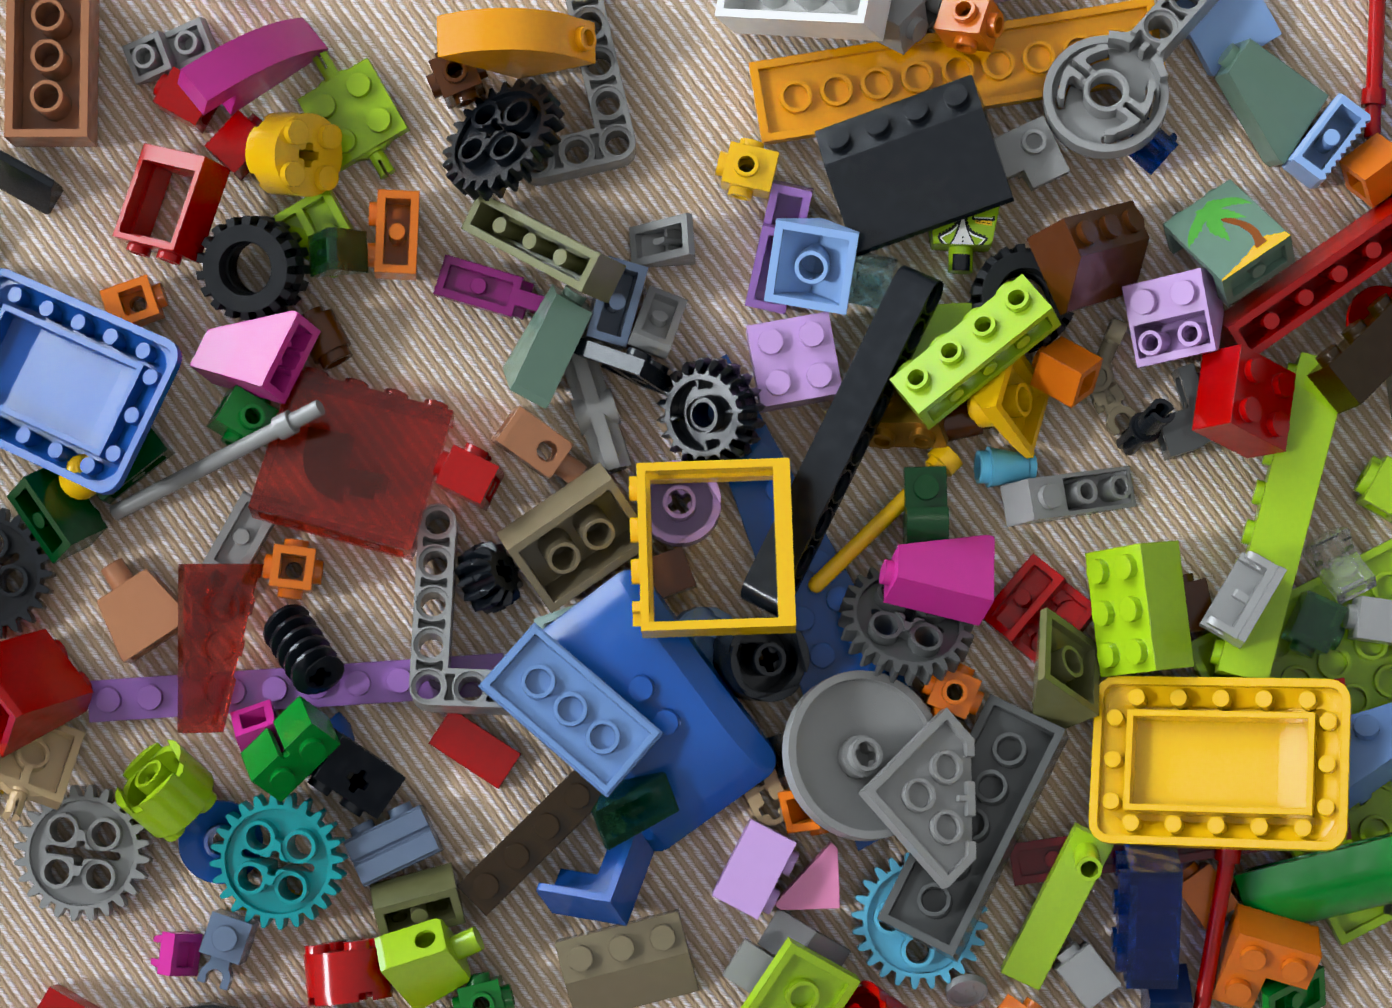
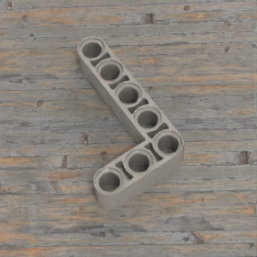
(605, 126)
(440, 627)

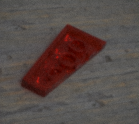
(211, 630)

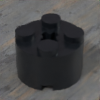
(765, 680)

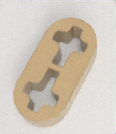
(755, 799)

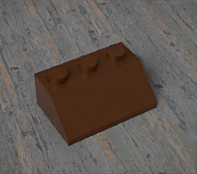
(1091, 255)

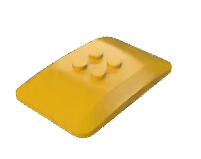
(1221, 763)

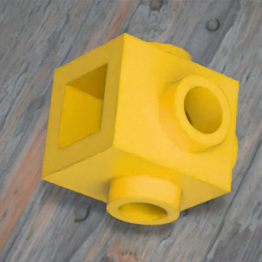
(748, 154)

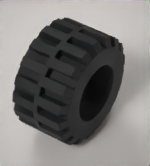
(1011, 264)
(221, 267)

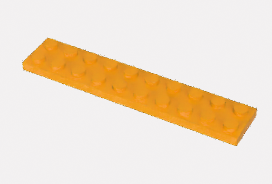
(832, 85)

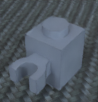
(227, 942)

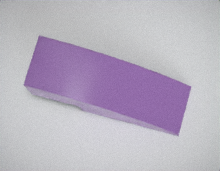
(784, 201)

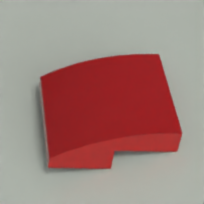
(1018, 605)

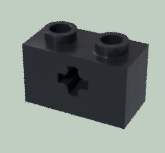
(370, 786)

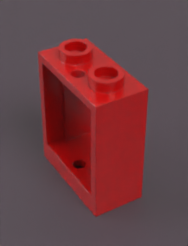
(147, 194)

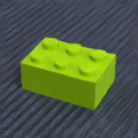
(1139, 609)

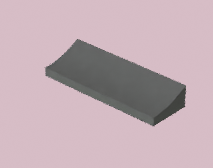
(1009, 771)

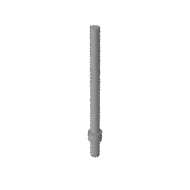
(281, 426)

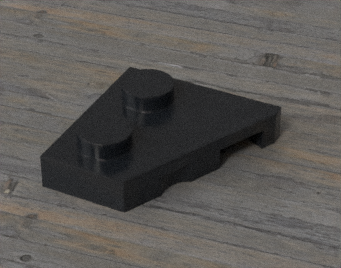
(633, 365)

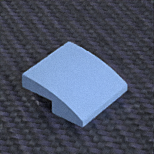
(1230, 23)

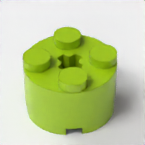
(166, 790)

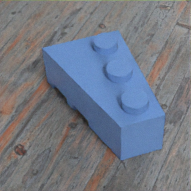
(1370, 752)

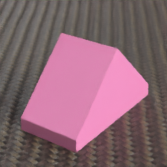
(816, 885)

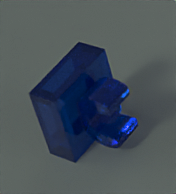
(1155, 152)

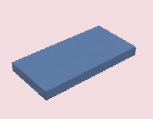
(570, 710)

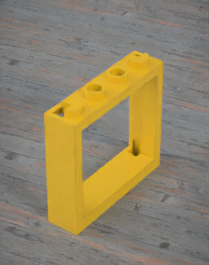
(703, 472)

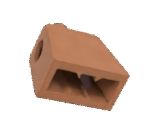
(521, 437)
(138, 610)

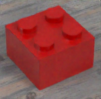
(1244, 401)

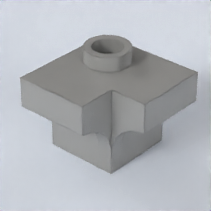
(1032, 154)

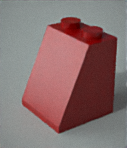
(37, 689)

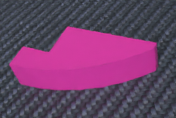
(250, 65)

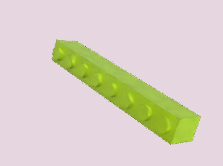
(1282, 520)

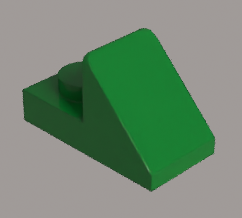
(1281, 995)

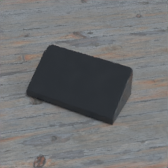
(28, 184)

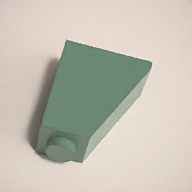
(1268, 99)
(547, 345)

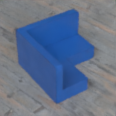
(603, 896)

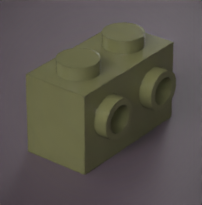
(417, 899)

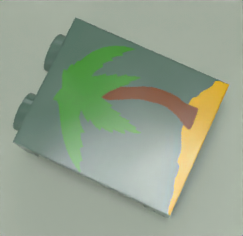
(1231, 240)

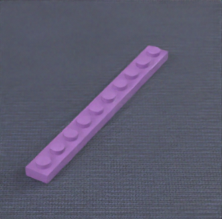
(359, 685)

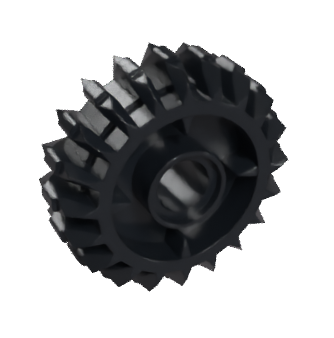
(733, 405)

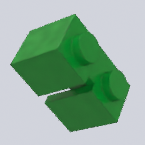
(307, 743)

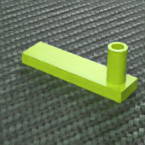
(1056, 907)

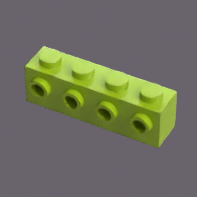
(975, 351)

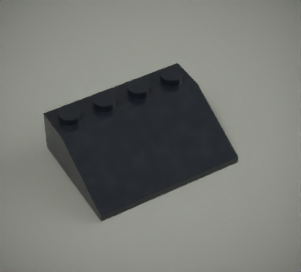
(914, 165)

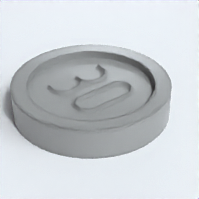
(966, 990)

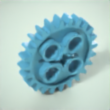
(890, 945)

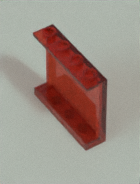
(358, 468)

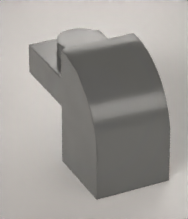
(1177, 436)

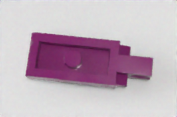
(486, 288)

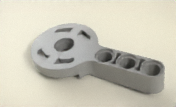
(1132, 67)

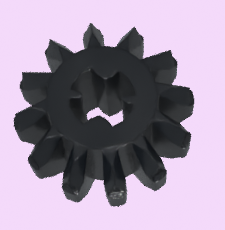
(488, 577)

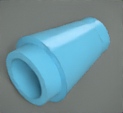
(1002, 467)

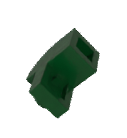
(925, 504)

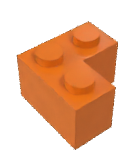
(1264, 947)

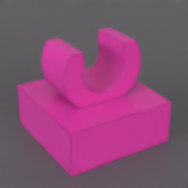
(178, 953)

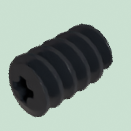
(302, 650)

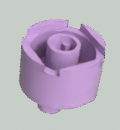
(694, 525)

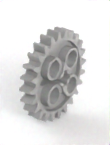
(79, 889)

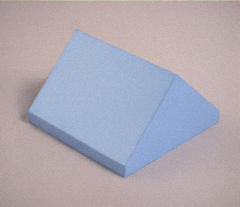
(812, 264)

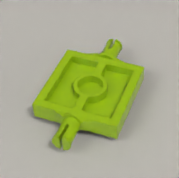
(360, 108)

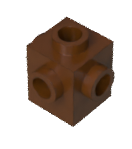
(456, 91)

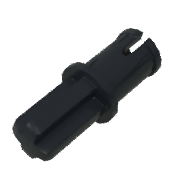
(1146, 426)

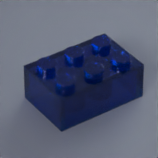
(1147, 916)

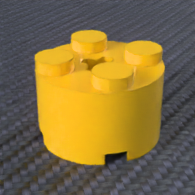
(295, 154)

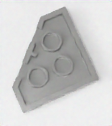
(930, 797)

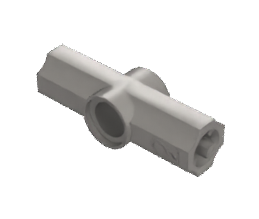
(597, 414)

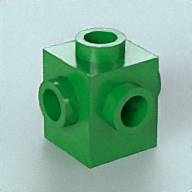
(240, 415)
(485, 986)

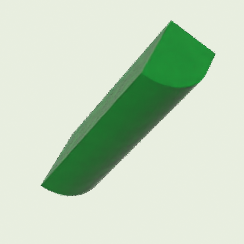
(1322, 882)

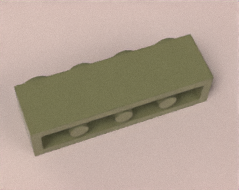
(544, 248)

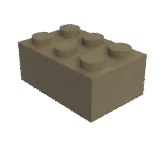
(572, 537)

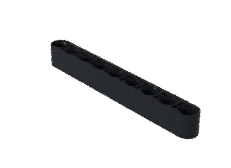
(847, 428)

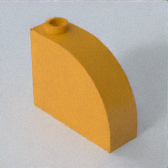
(516, 40)

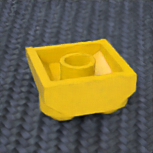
(1011, 406)

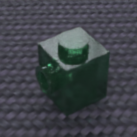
(1314, 625)

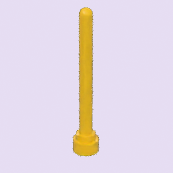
(878, 524)

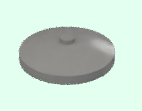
(839, 743)

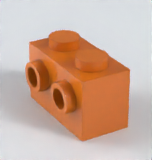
(396, 234)

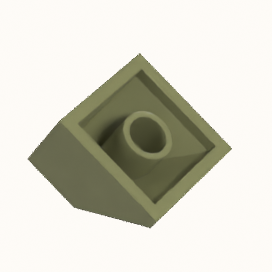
(1064, 673)

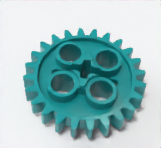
(273, 897)

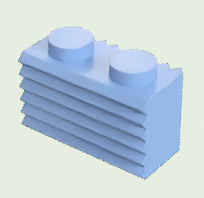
(1326, 141)

